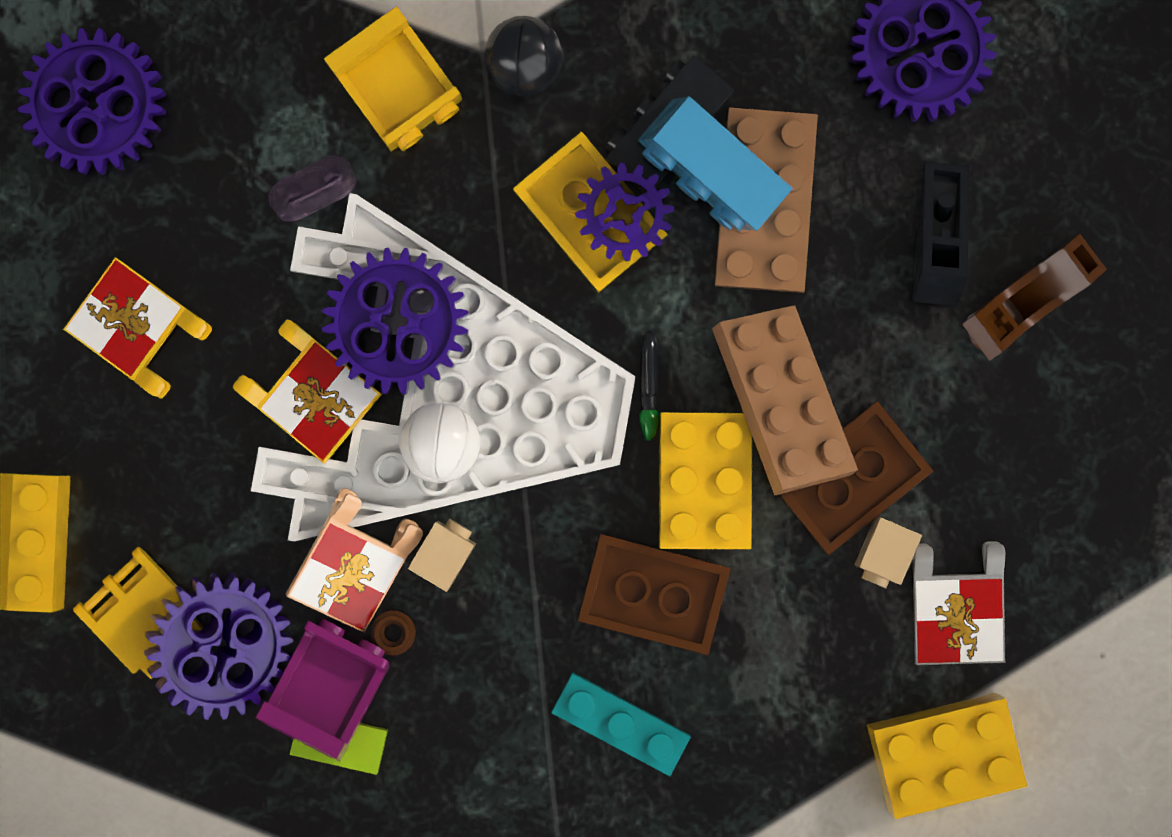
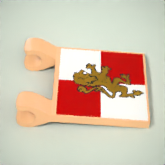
(349, 570)

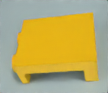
(394, 80)

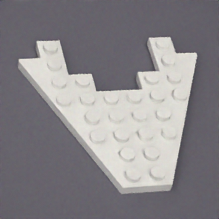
(532, 389)

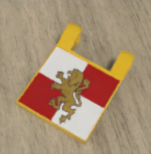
(129, 321)
(312, 397)

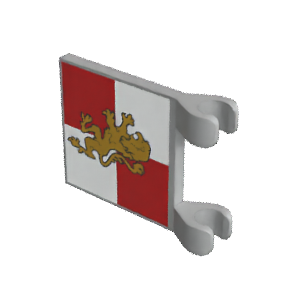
(959, 614)

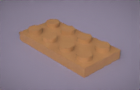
(777, 252)
(784, 399)

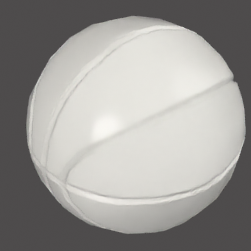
(439, 442)

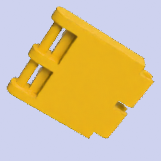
(128, 613)

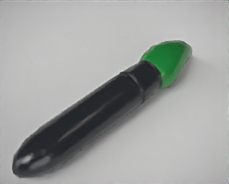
(649, 385)

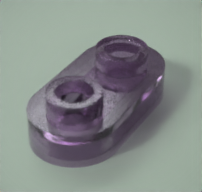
(312, 188)

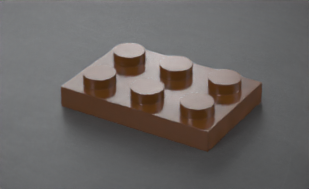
(885, 472)
(654, 594)

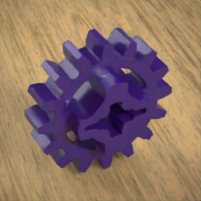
(634, 230)

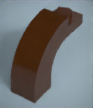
(1033, 296)

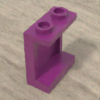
(325, 689)

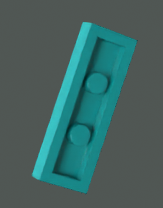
(621, 724)

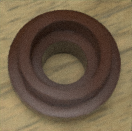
(380, 639)

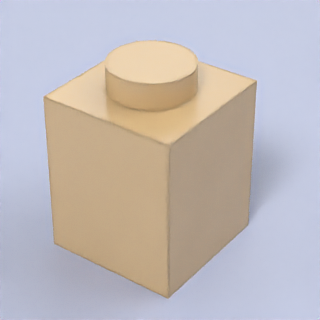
(887, 552)
(443, 553)

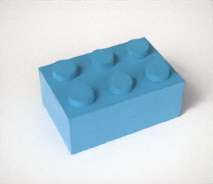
(713, 165)

